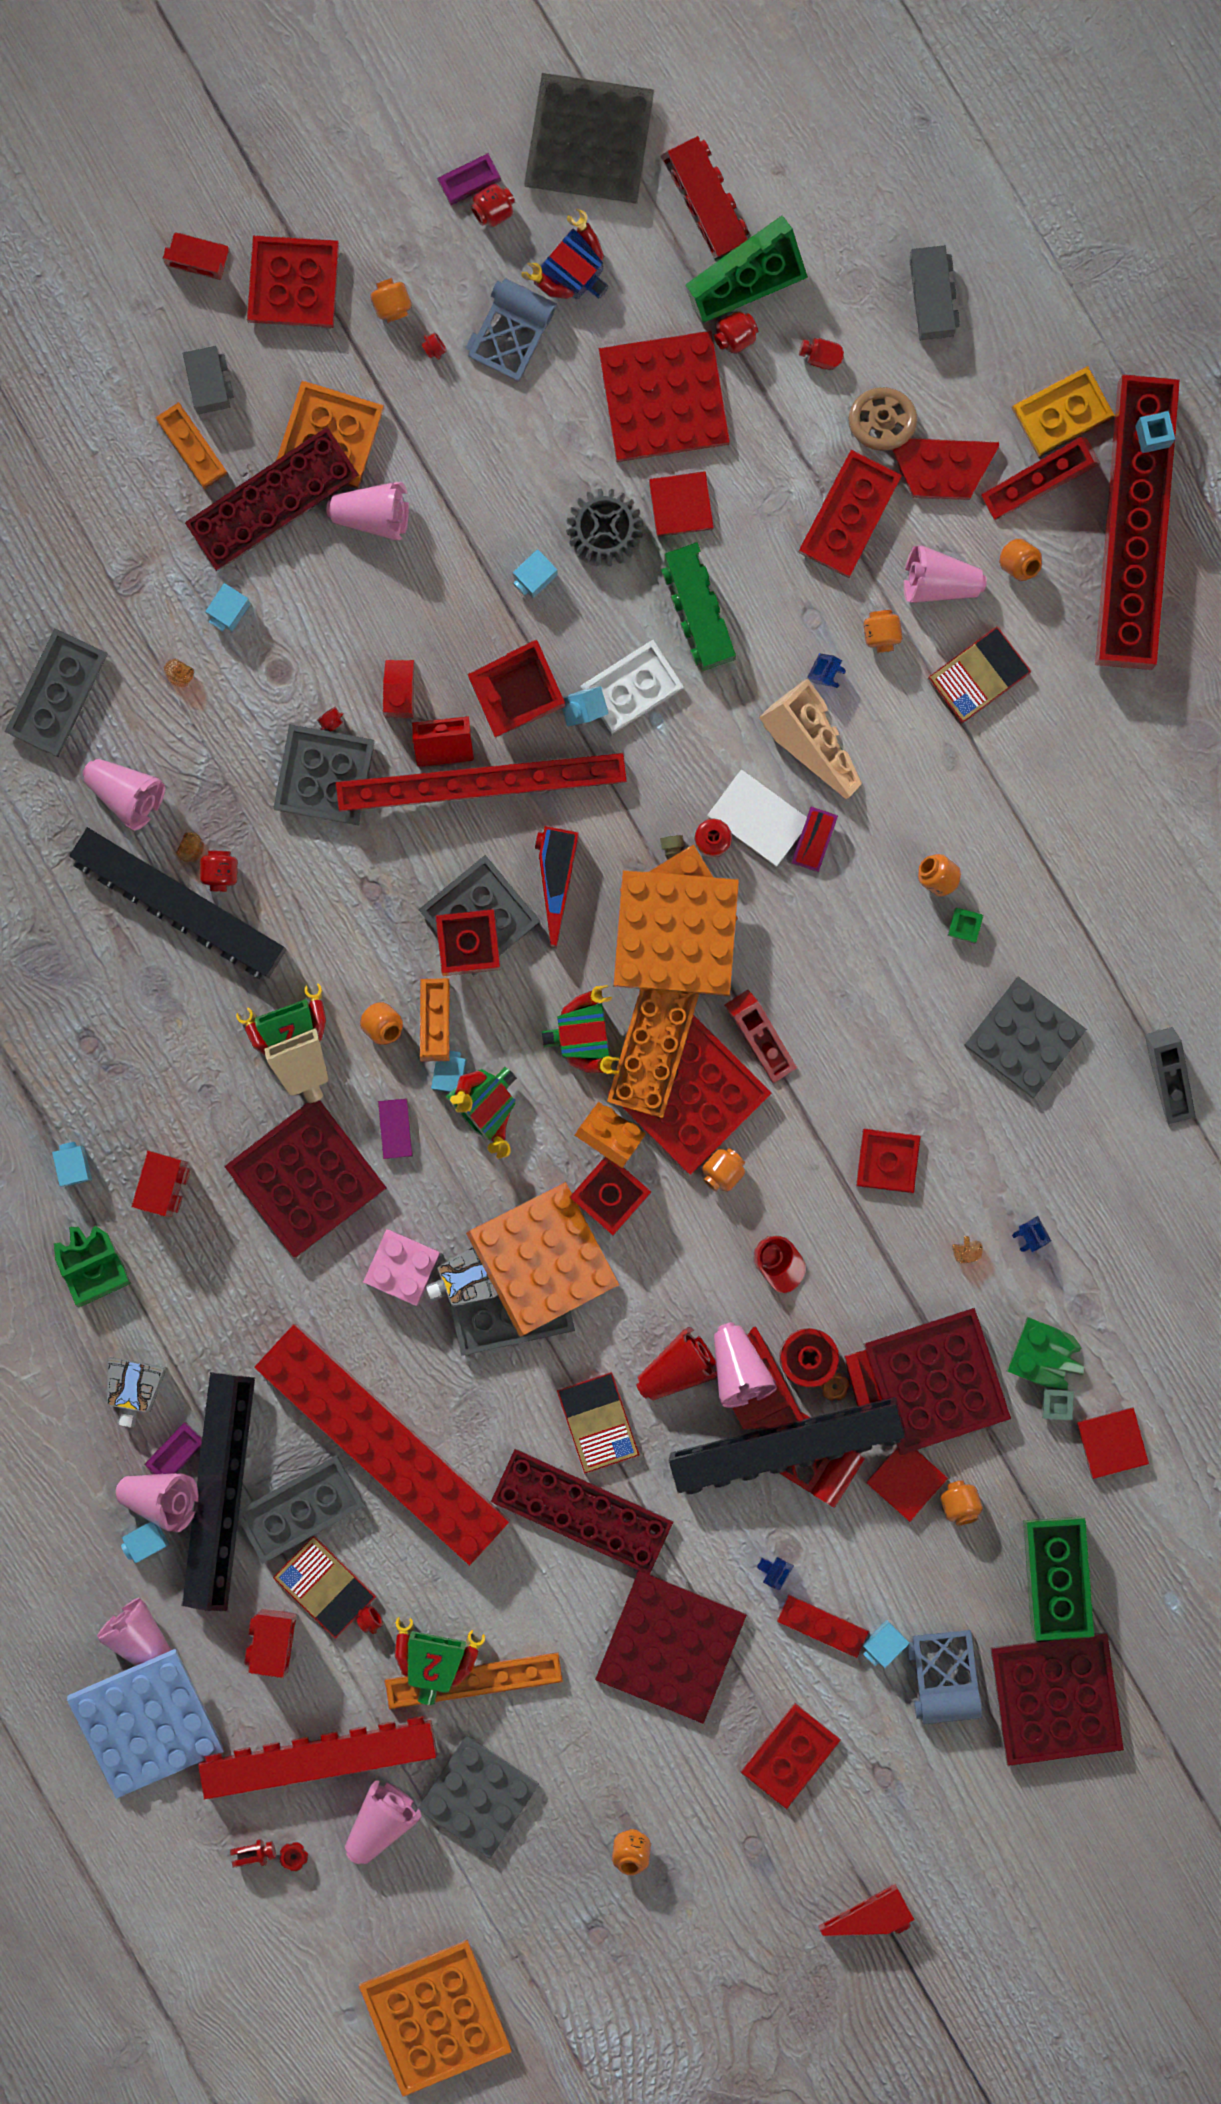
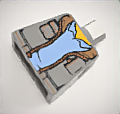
(462, 1280)
(132, 1387)

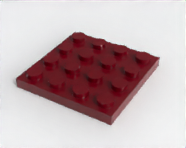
(305, 1177)
(939, 1379)
(671, 1646)
(1056, 1699)

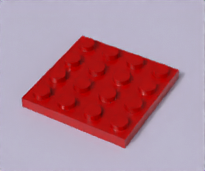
(664, 396)
(706, 1102)

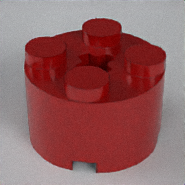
(807, 1374)

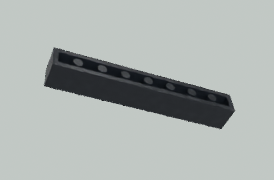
(178, 903)
(787, 1445)
(219, 1492)

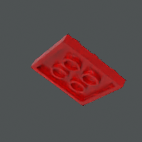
(293, 281)

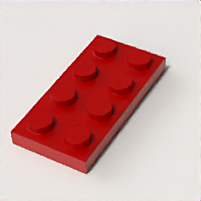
(850, 513)

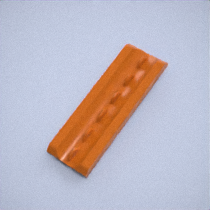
(652, 1050)

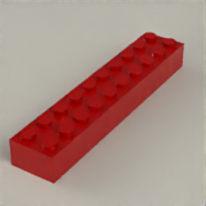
(1136, 529)
(382, 1444)

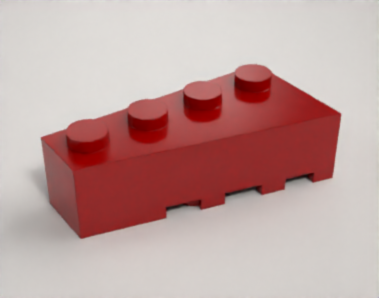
(706, 196)

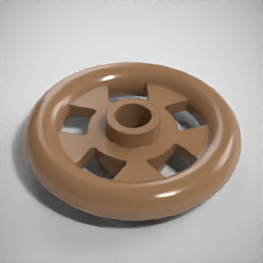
(888, 440)

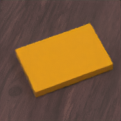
(1063, 411)

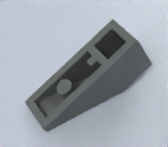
(1170, 1074)

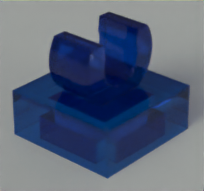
(825, 669)
(1034, 1234)
(776, 1572)

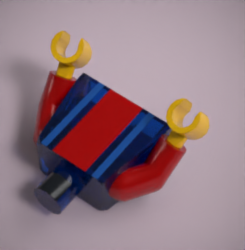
(572, 265)

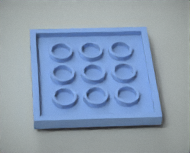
(145, 1723)

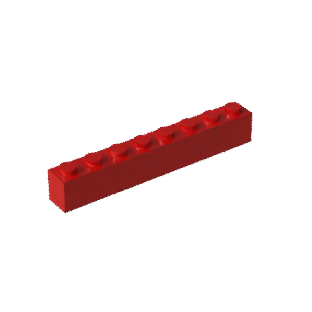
(317, 1759)

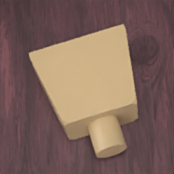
(299, 1065)

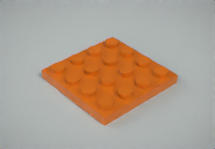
(676, 933)
(542, 1259)
(435, 2018)

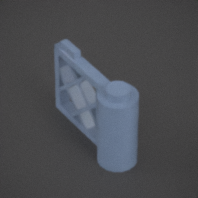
(522, 307)
(946, 1702)

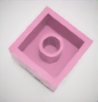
(402, 1267)

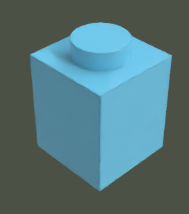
(1155, 432)
(534, 574)
(227, 608)
(584, 706)
(448, 1072)
(71, 1164)
(144, 1542)
(884, 1644)

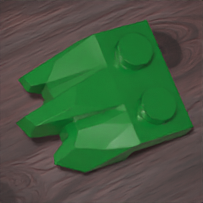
(90, 1266)
(1045, 1355)

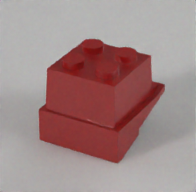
(516, 689)

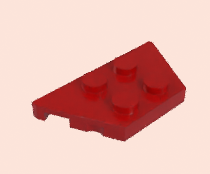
(944, 466)
(774, 1409)

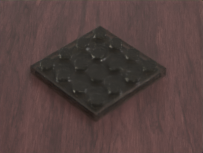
(589, 138)

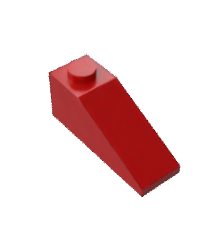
(760, 1035)
(873, 1916)

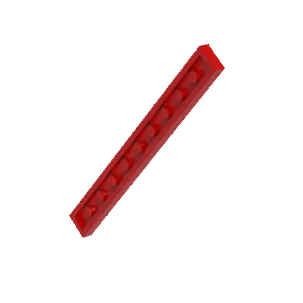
(481, 782)

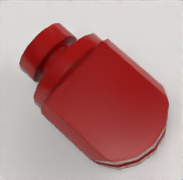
(822, 353)
(262, 1854)

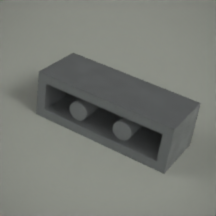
(933, 292)

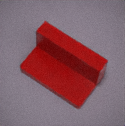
(196, 256)
(442, 741)
(862, 1378)

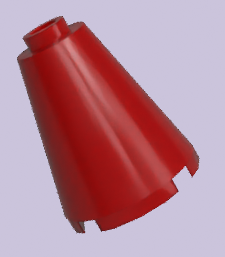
(678, 1367)

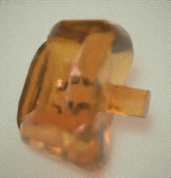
(178, 673)
(190, 847)
(968, 1251)

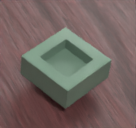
(1057, 1404)

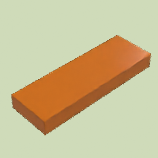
(191, 445)
(434, 1019)

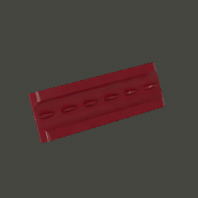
(272, 499)
(582, 1511)

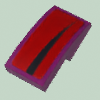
(814, 839)

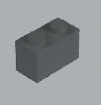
(207, 379)

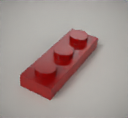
(822, 1626)

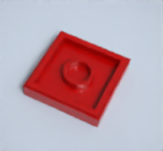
(681, 504)
(888, 1161)
(1112, 1443)
(906, 1482)

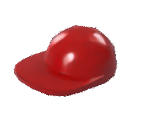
(779, 1263)

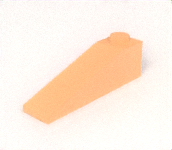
(803, 729)

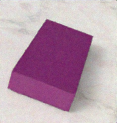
(469, 179)
(395, 1128)
(175, 1451)

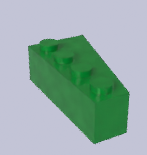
(749, 272)
(698, 607)

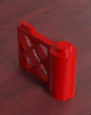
(831, 1477)

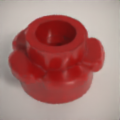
(434, 346)
(330, 720)
(369, 1620)
(293, 1864)

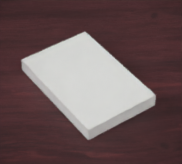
(635, 686)
(759, 818)

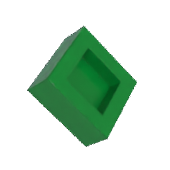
(965, 925)

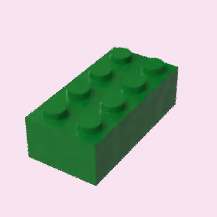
(1058, 1578)

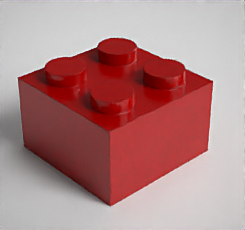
(468, 942)
(161, 1184)
(610, 1195)
(271, 1643)

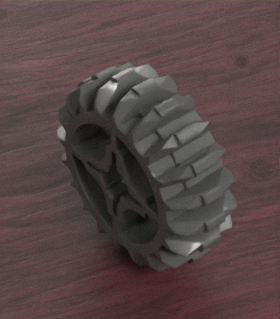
(596, 517)

